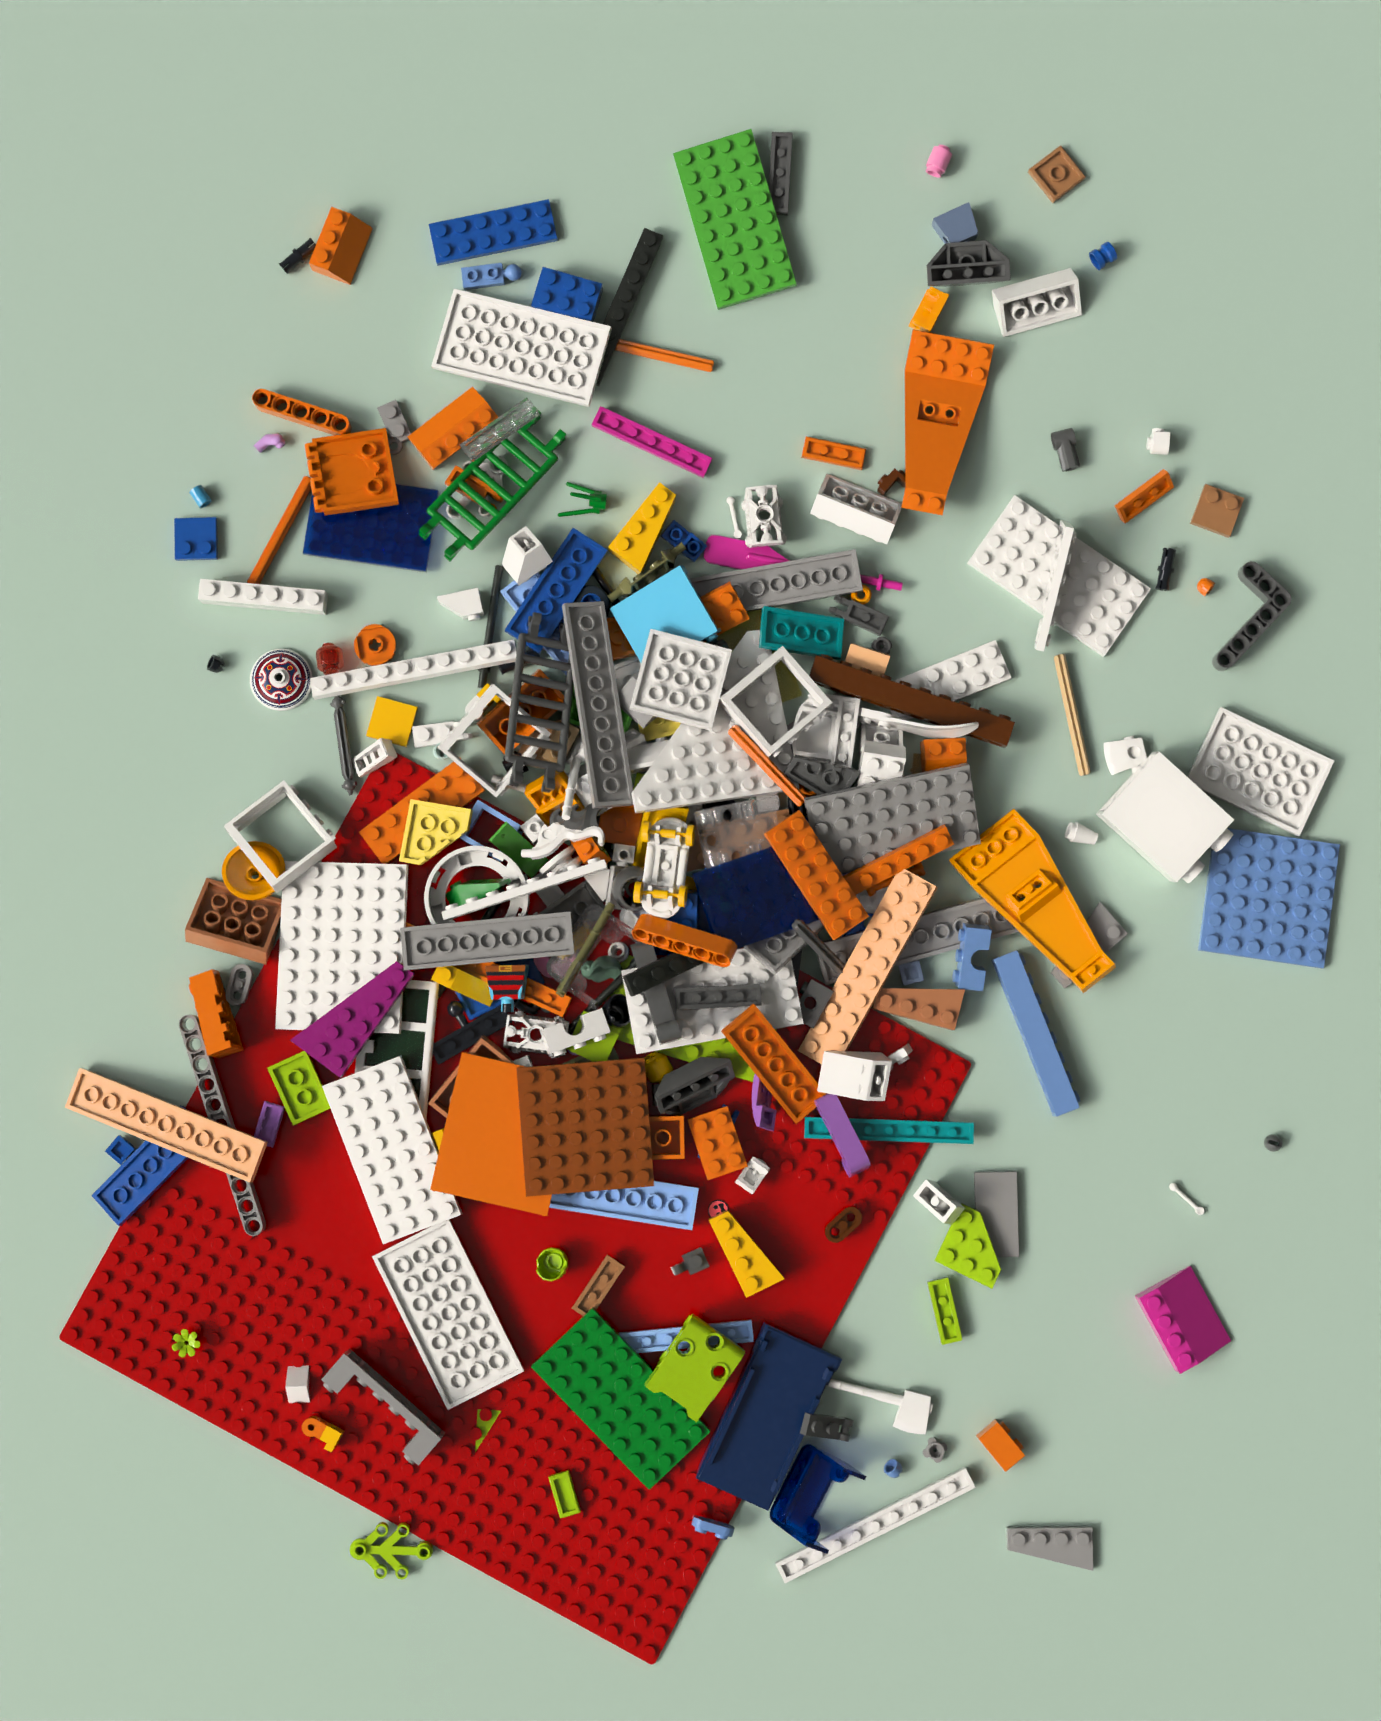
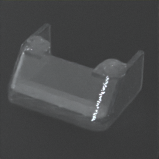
(612, 932)

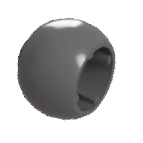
(622, 881)

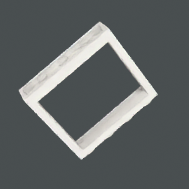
(463, 724)
(747, 727)
(260, 807)

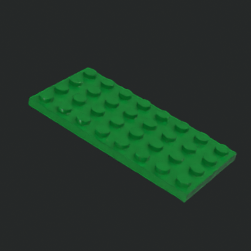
(607, 1391)

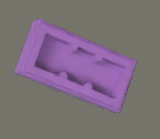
(269, 1122)

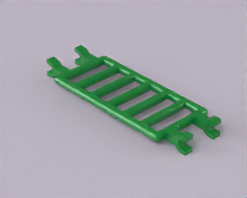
(498, 515)

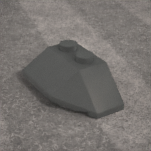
(967, 265)
(693, 1085)

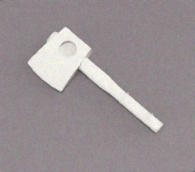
(1124, 754)
(573, 758)
(912, 1410)

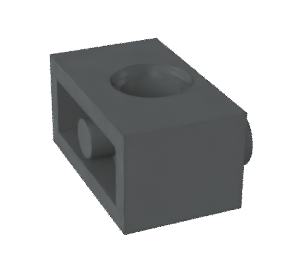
(820, 994)

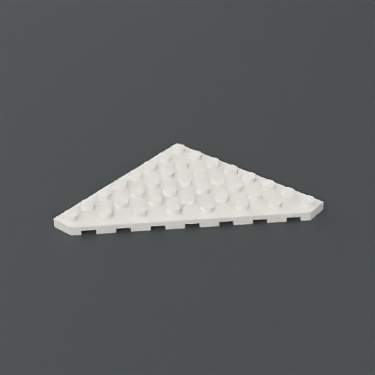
(710, 765)

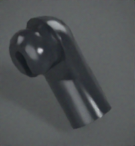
(523, 1006)

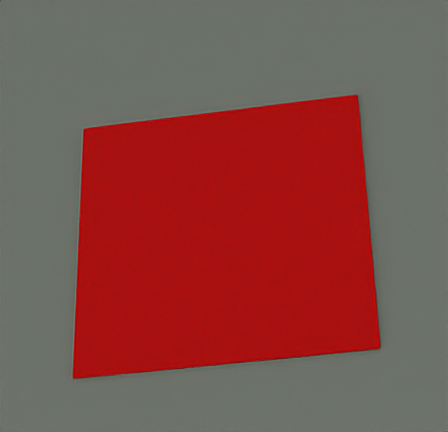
(314, 1292)

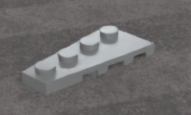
(1056, 1543)

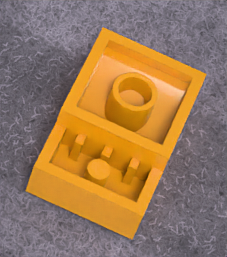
(548, 802)

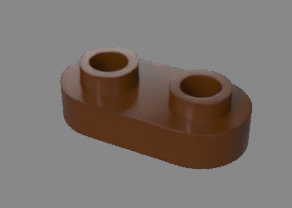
(845, 1227)

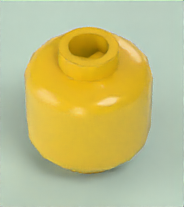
(657, 1066)

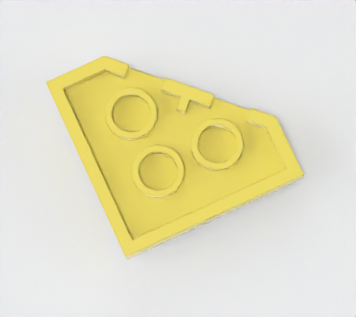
(431, 829)

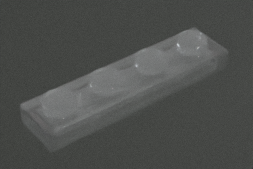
(499, 429)

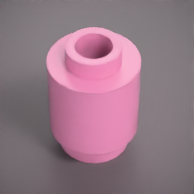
(938, 161)

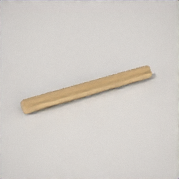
(1072, 714)

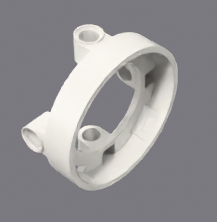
(466, 858)

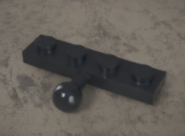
(469, 1032)

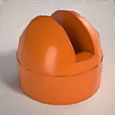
(1205, 586)

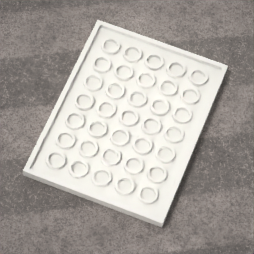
(338, 936)

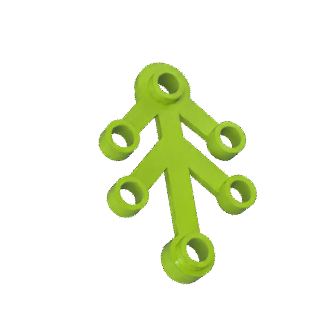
(388, 1550)

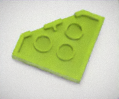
(970, 1249)

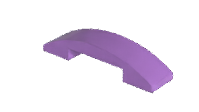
(761, 1105)

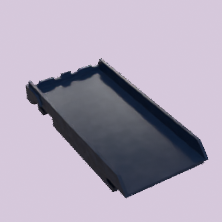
(766, 1416)

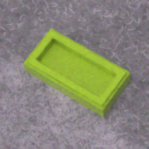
(564, 1494)

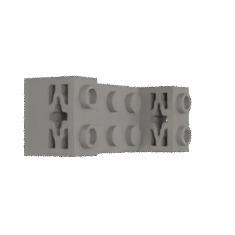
(428, 1432)

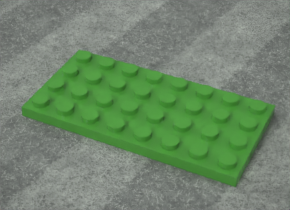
(734, 219)

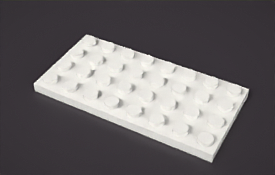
(521, 347)
(1096, 592)
(778, 1001)
(390, 1148)
(448, 1313)

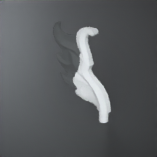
(579, 827)

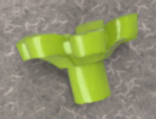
(182, 1344)

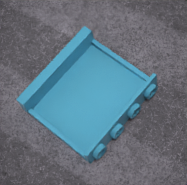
(665, 606)

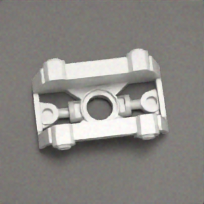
(753, 520)
(531, 1022)

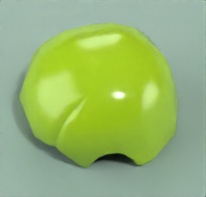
(552, 1264)

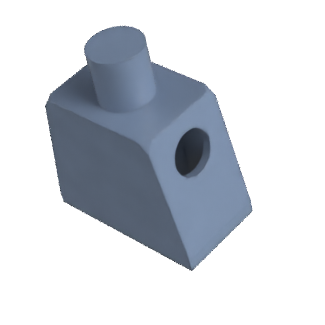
(956, 225)

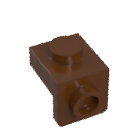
(887, 482)

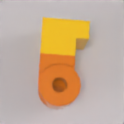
(322, 1430)

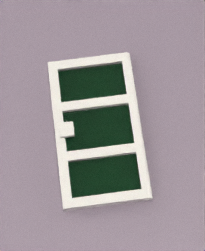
(413, 1043)

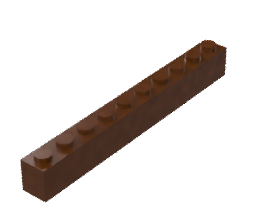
(908, 700)

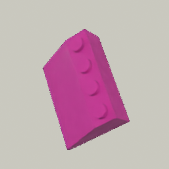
(1183, 1319)

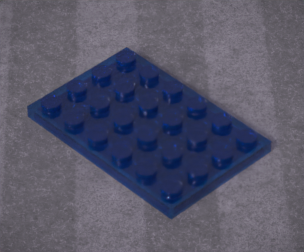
(375, 535)
(751, 898)

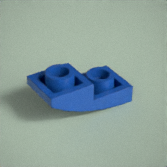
(675, 534)

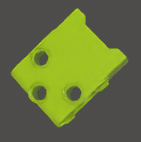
(689, 1373)

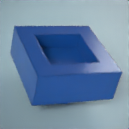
(120, 1149)

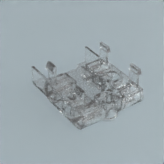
(741, 833)

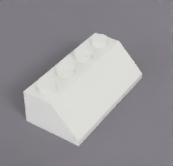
(1037, 302)
(856, 509)

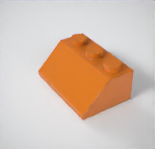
(340, 246)

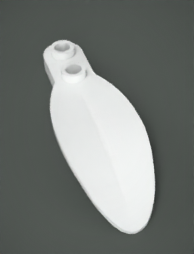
(887, 720)

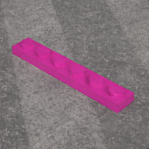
(651, 442)

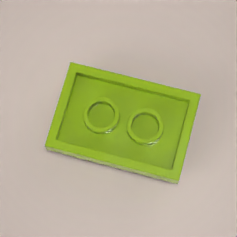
(299, 1087)

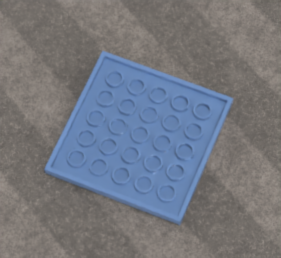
(1270, 898)

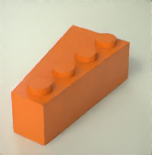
(214, 1015)

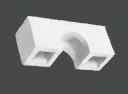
(593, 1027)

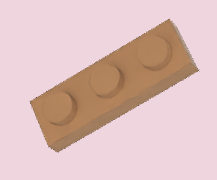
(598, 1285)

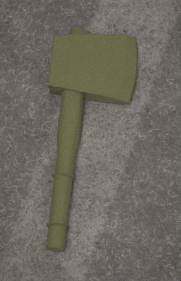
(575, 966)

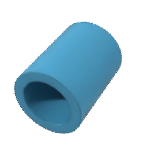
(200, 496)

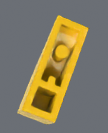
(463, 983)

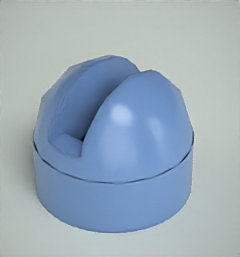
(892, 1463)

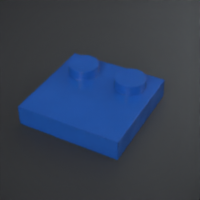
(195, 539)

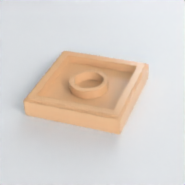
(867, 658)

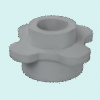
(936, 1456)

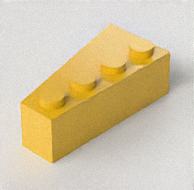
(642, 531)
(745, 1257)

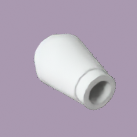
(1078, 833)

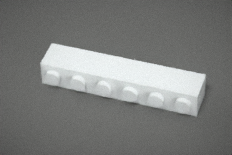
(263, 596)

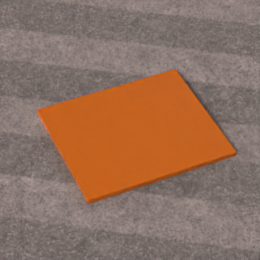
(483, 1138)

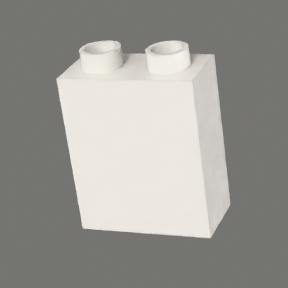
(1167, 818)

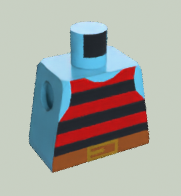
(507, 984)

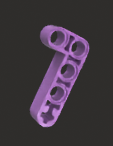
(843, 1134)

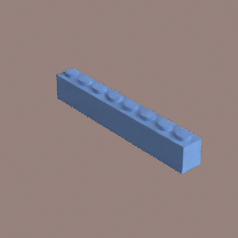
(1035, 1033)

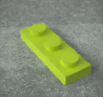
(944, 1311)

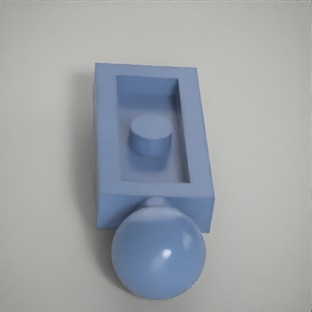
(488, 275)

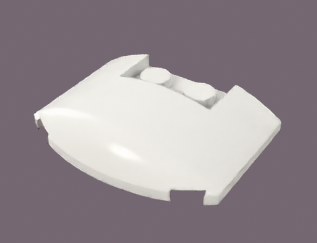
(833, 735)

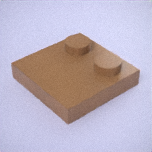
(1217, 510)

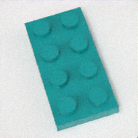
(801, 632)

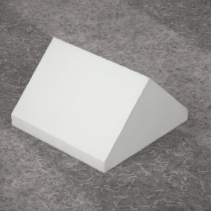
(878, 734)

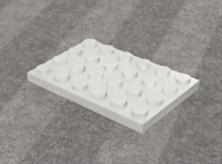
(1259, 771)

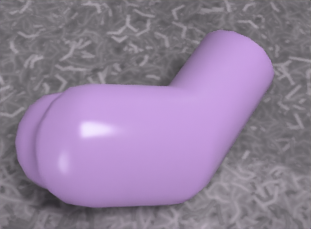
(270, 439)

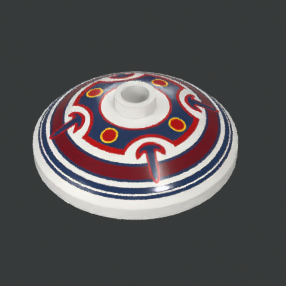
(293, 687)

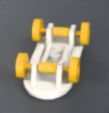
(665, 867)

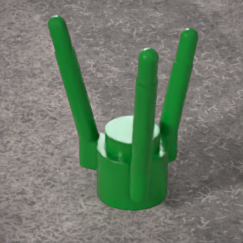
(596, 500)

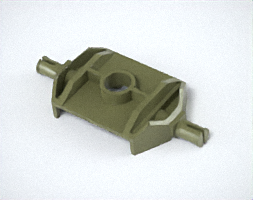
(656, 570)

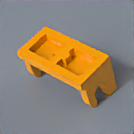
(929, 310)

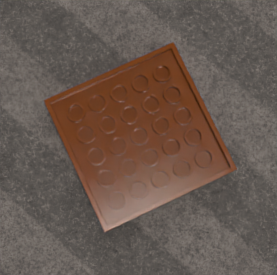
(585, 1127)

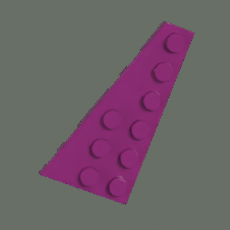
(347, 1027)

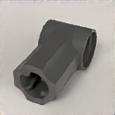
(1065, 442)

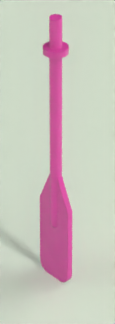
(736, 555)

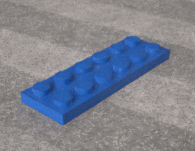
(493, 232)
(558, 585)
(137, 1180)

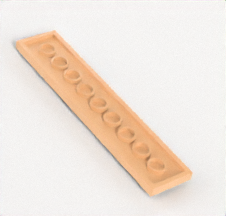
(869, 965)
(166, 1125)

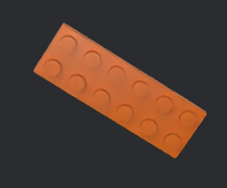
(448, 787)
(816, 875)
(773, 1062)

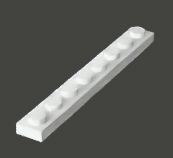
(533, 885)

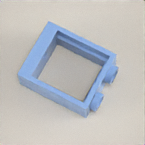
(477, 809)

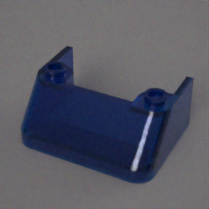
(804, 1492)

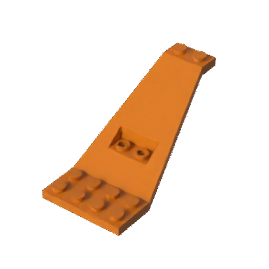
(947, 376)

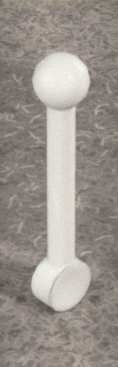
(737, 534)
(1199, 1210)

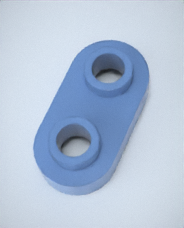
(705, 1524)

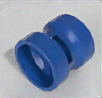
(1103, 255)

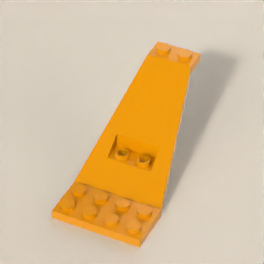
(1010, 867)

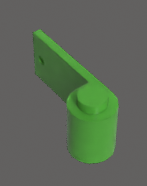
(511, 844)

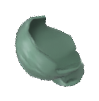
(601, 969)

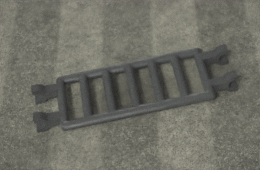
(512, 738)

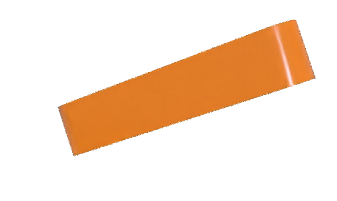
(295, 406)
(684, 940)

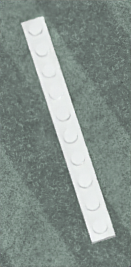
(413, 669)
(876, 1524)

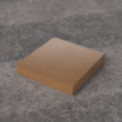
(1056, 174)

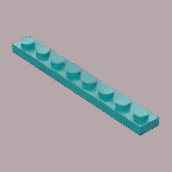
(898, 1130)

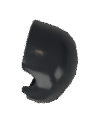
(616, 1011)

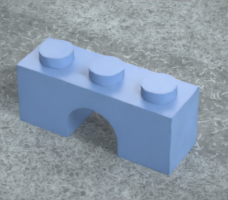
(972, 938)

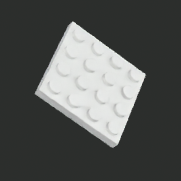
(680, 679)

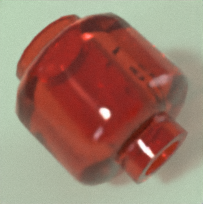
(329, 658)

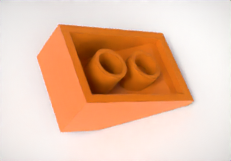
(942, 753)

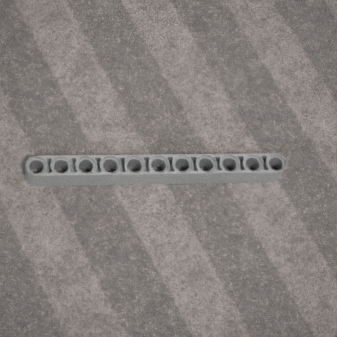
(223, 1113)

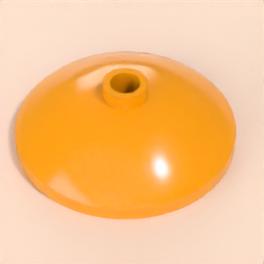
(238, 871)

